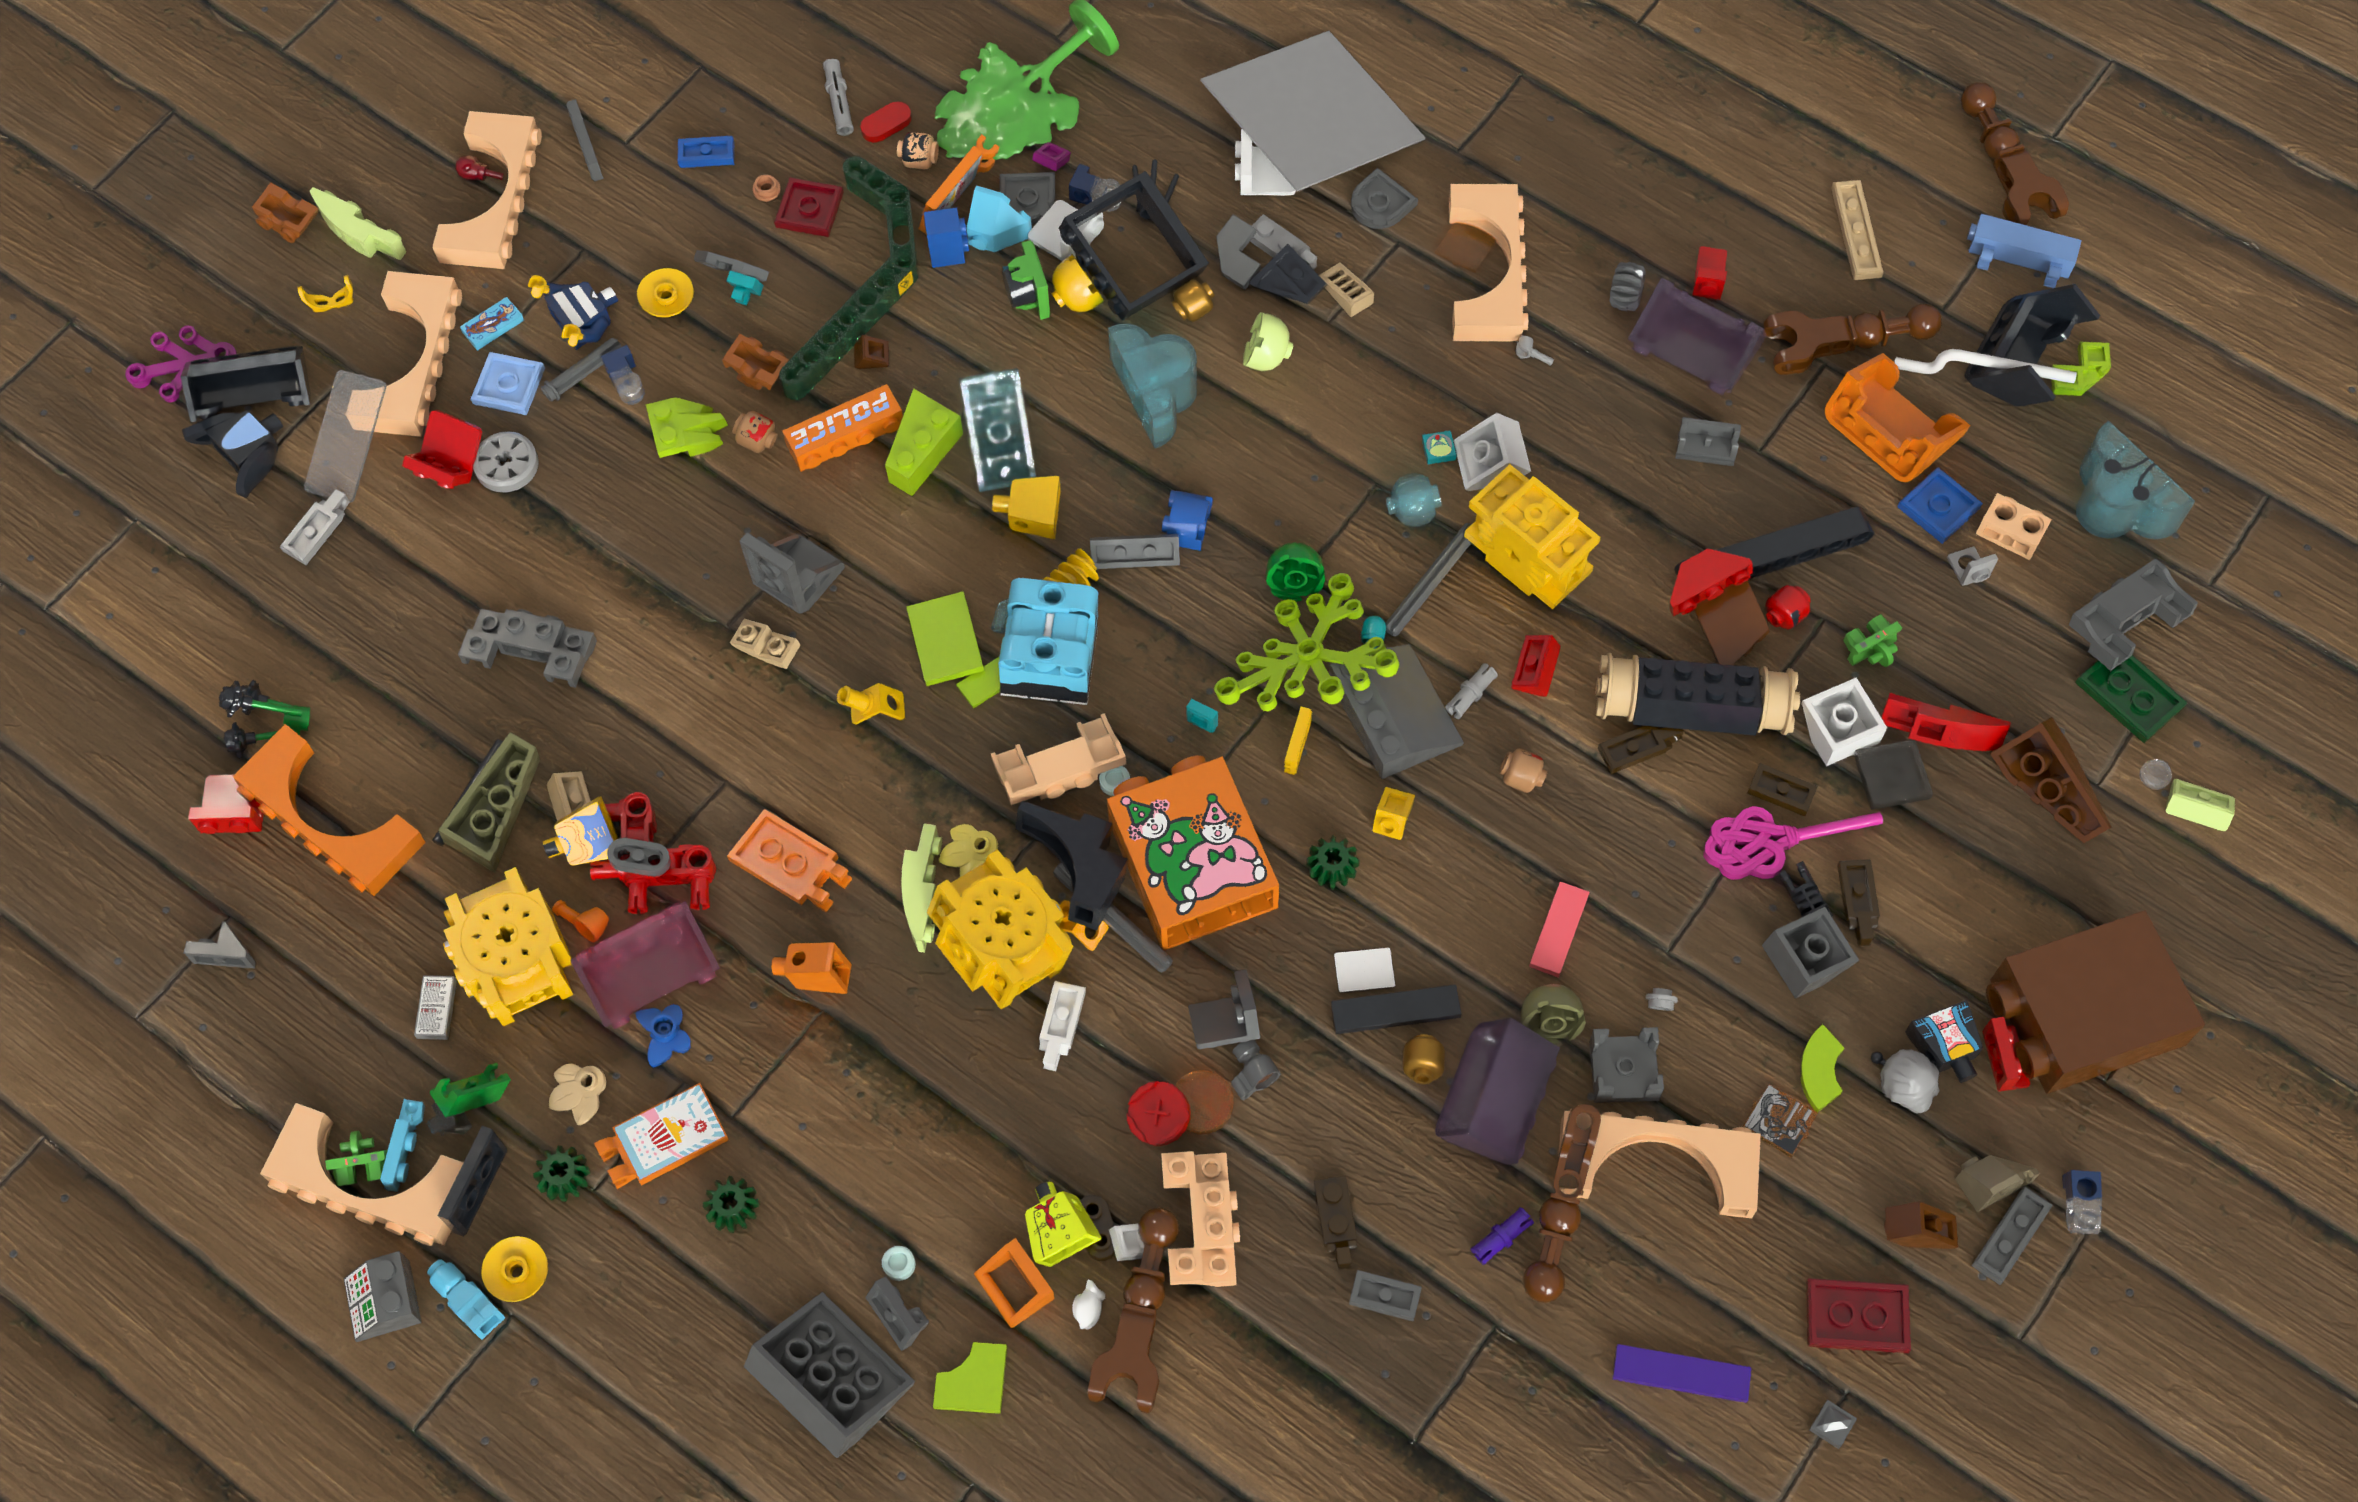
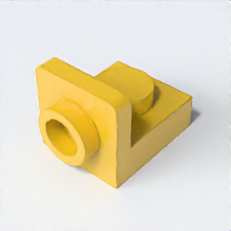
(1393, 813)

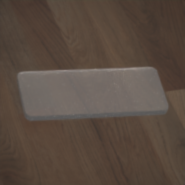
(345, 435)

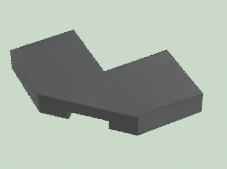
(1231, 243)
(728, 264)

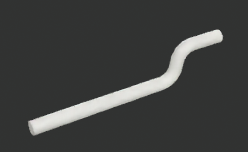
(1982, 360)

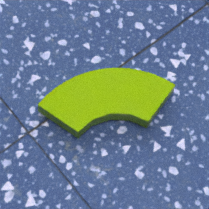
(1818, 1070)

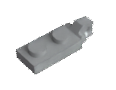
(1273, 238)
(315, 527)

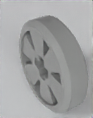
(514, 473)

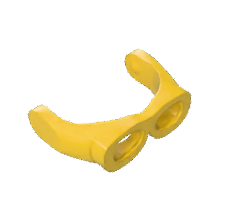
(313, 300)

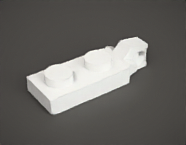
(1060, 1022)

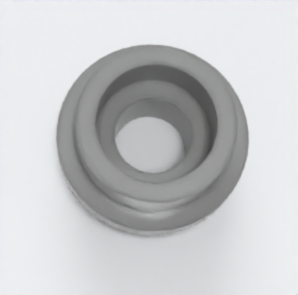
(1661, 999)

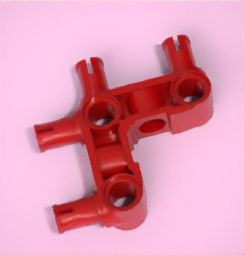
(683, 858)

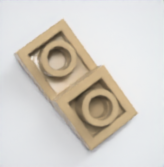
(764, 644)

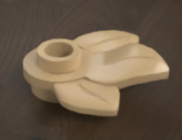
(574, 1094)

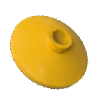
(662, 284)
(507, 1256)

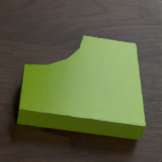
(975, 1383)

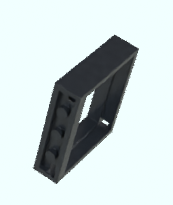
(1166, 222)

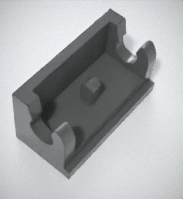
(1707, 441)

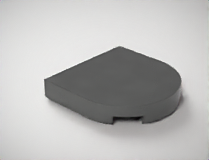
(1029, 192)
(1381, 201)

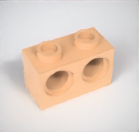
(2011, 531)

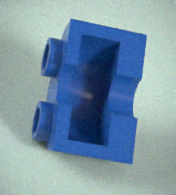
(1188, 518)

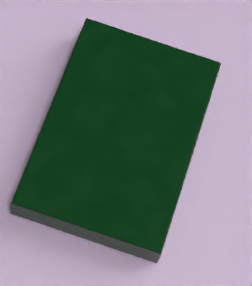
(2132, 696)

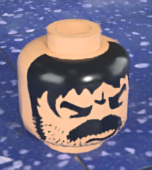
(918, 150)

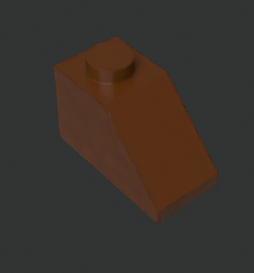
(1921, 1226)

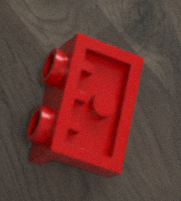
(2000, 1048)

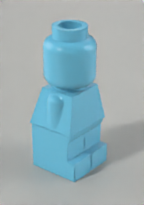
(464, 1298)

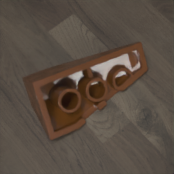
(2051, 775)

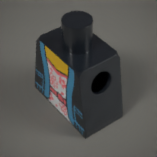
(1948, 1039)

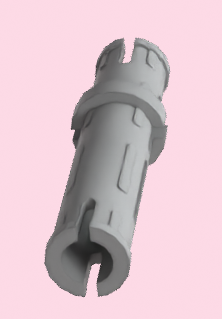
(833, 73)

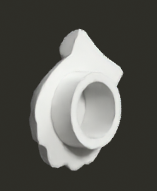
(1088, 1306)

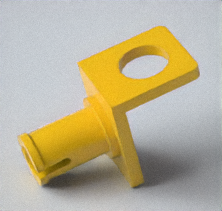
(871, 702)

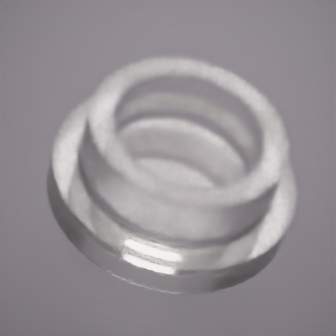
(2155, 774)

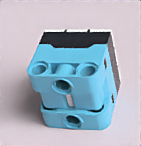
(1049, 641)

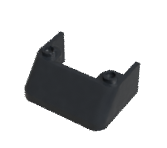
(2022, 334)
(244, 380)

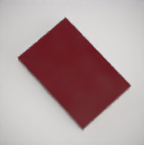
(1858, 1315)

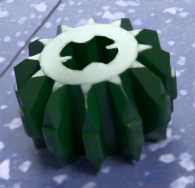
(1332, 851)
(551, 1182)
(745, 1203)

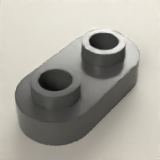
(640, 854)

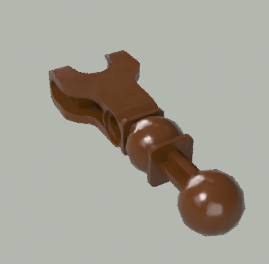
(2013, 164)
(1841, 334)
(1560, 1212)
(1142, 1297)

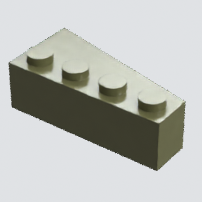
(492, 803)

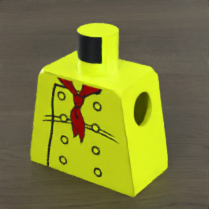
(1058, 1226)

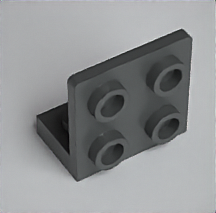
(1226, 1019)

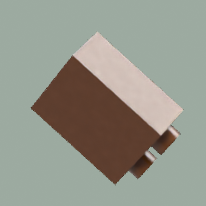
(2094, 1002)

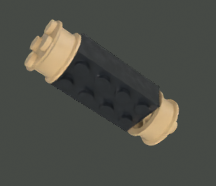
(1697, 695)

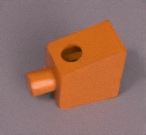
(814, 967)

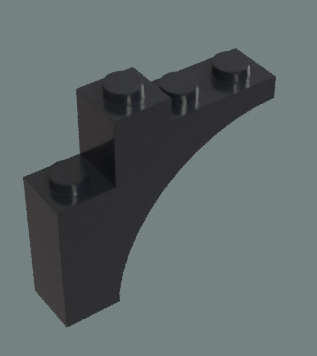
(1082, 850)

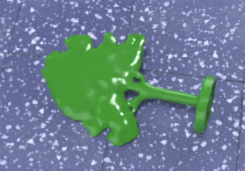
(1000, 97)

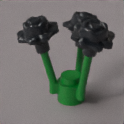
(249, 698)

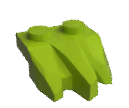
(684, 426)

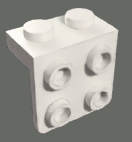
(1257, 172)
(1047, 235)

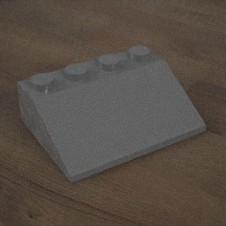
(1398, 715)
(828, 1373)

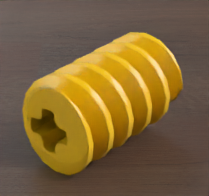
(1075, 570)

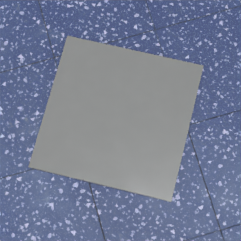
(1312, 110)

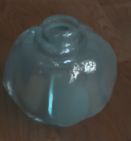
(1414, 500)

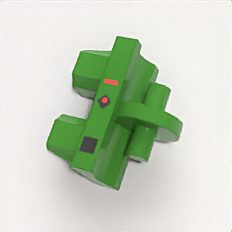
(1878, 646)
(344, 1167)

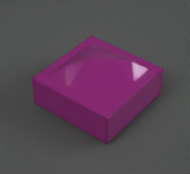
(1051, 156)

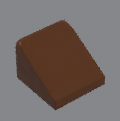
(871, 353)

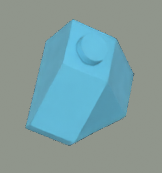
(994, 222)

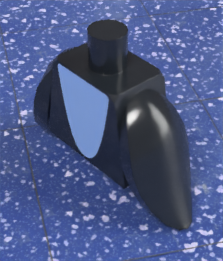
(242, 442)

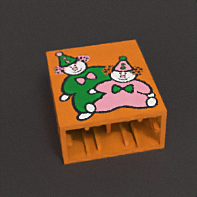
(1192, 851)

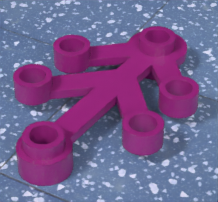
(173, 366)

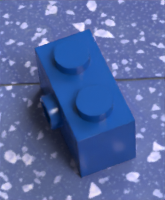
(946, 237)

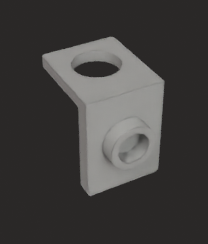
(1976, 570)

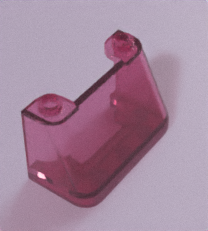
(644, 963)

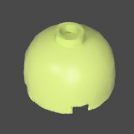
(1267, 344)

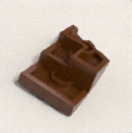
(1732, 623)

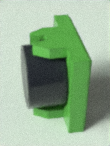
(1026, 282)

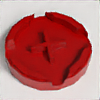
(1158, 1113)

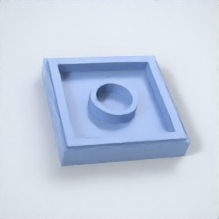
(508, 383)

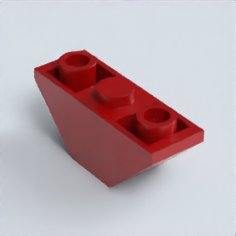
(1706, 577)

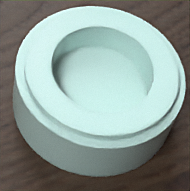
(1111, 779)
(898, 1263)

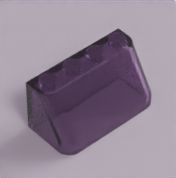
(1497, 1090)

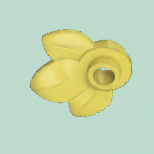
(964, 849)

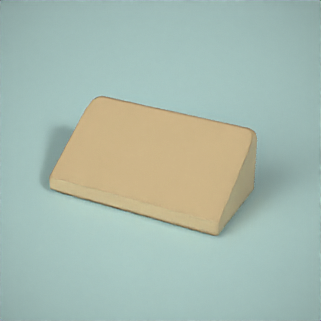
(567, 792)

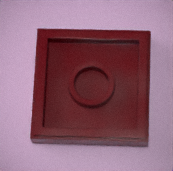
(809, 207)

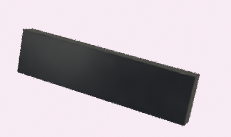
(1395, 1009)

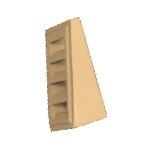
(1350, 305)

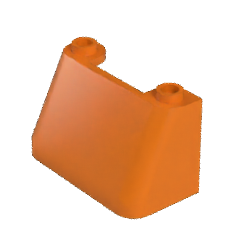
(1887, 423)

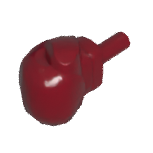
(471, 168)

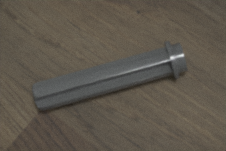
(578, 371)

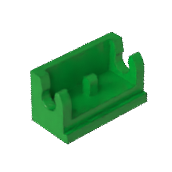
(469, 1092)

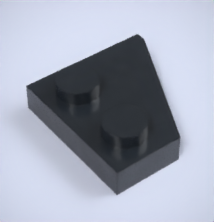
(1290, 277)

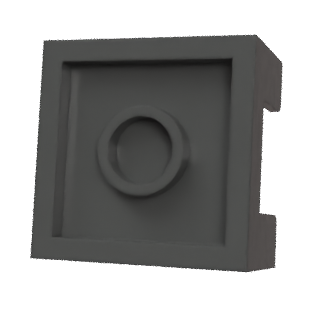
(1625, 1067)

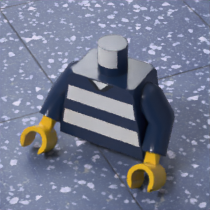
(576, 309)

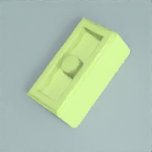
(2200, 805)

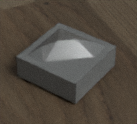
(1833, 1424)

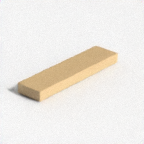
(1857, 230)

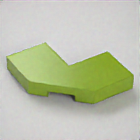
(2093, 365)

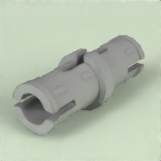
(1471, 691)

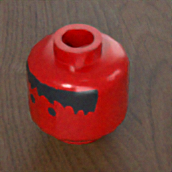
(1788, 607)

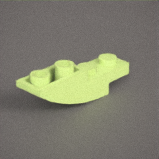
(351, 227)
(918, 885)

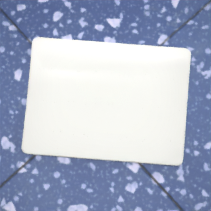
(1364, 969)

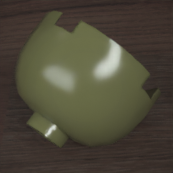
(1553, 1012)

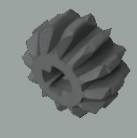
(1627, 286)

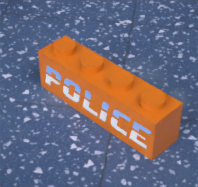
(843, 428)

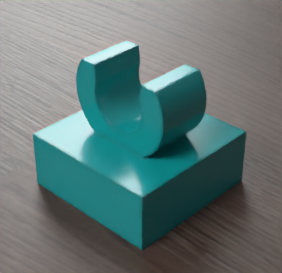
(743, 286)

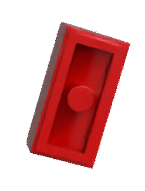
(1536, 665)

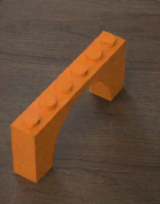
(366, 858)

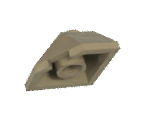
(1992, 1179)

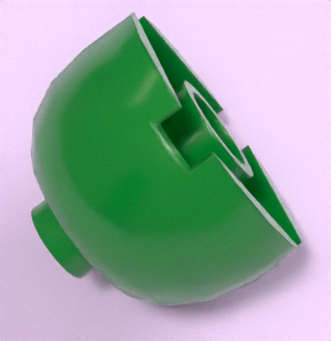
(1295, 571)

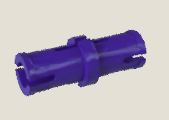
(1502, 1236)

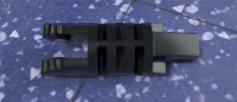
(1807, 895)

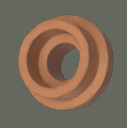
(766, 182)

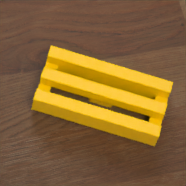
(1298, 740)

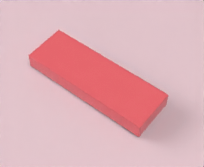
(1559, 929)

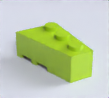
(921, 442)

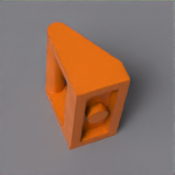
(1028, 1270)

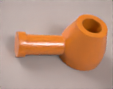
(589, 923)

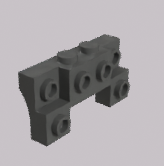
(2127, 605)
(530, 638)

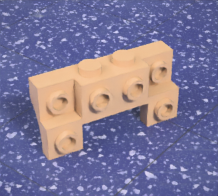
(1061, 766)
(1214, 1234)

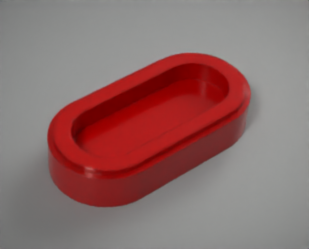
(885, 122)

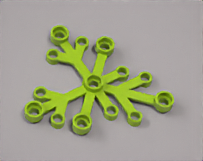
(1310, 653)

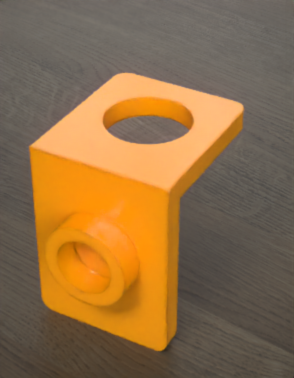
(1079, 930)

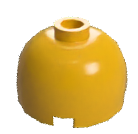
(1074, 287)

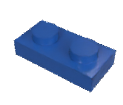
(706, 151)

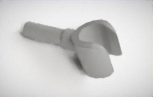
(1525, 350)

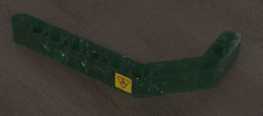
(883, 193)

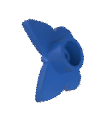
(664, 1032)

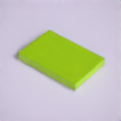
(945, 638)

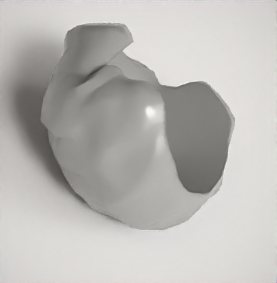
(1910, 1080)

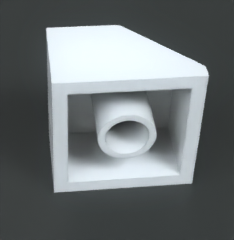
(1842, 721)

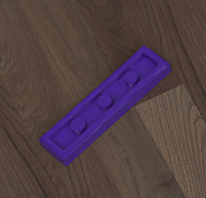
(1681, 1373)

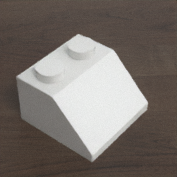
(1489, 450)

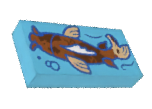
(492, 323)

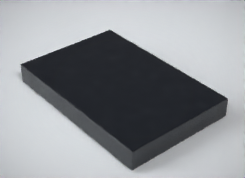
(473, 1181)

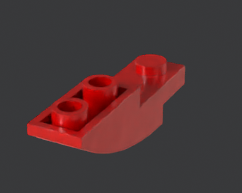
(1943, 727)

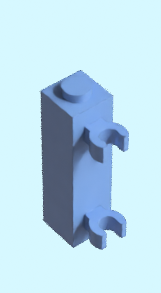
(2023, 247)

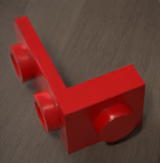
(1710, 273)

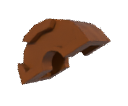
(283, 213)
(753, 364)

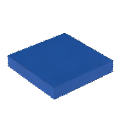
(1939, 505)

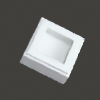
(1126, 1242)

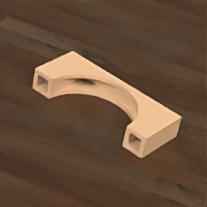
(488, 238)
(433, 304)
(1499, 312)
(1726, 1155)
(300, 1166)

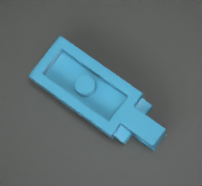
(402, 1141)

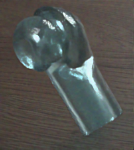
(1000, 617)

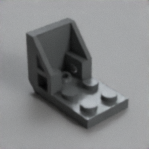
(790, 569)

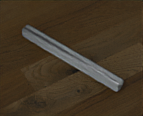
(1428, 583)
(1127, 930)

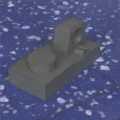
(901, 1323)

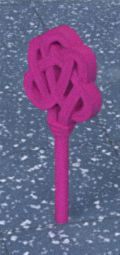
(1756, 837)

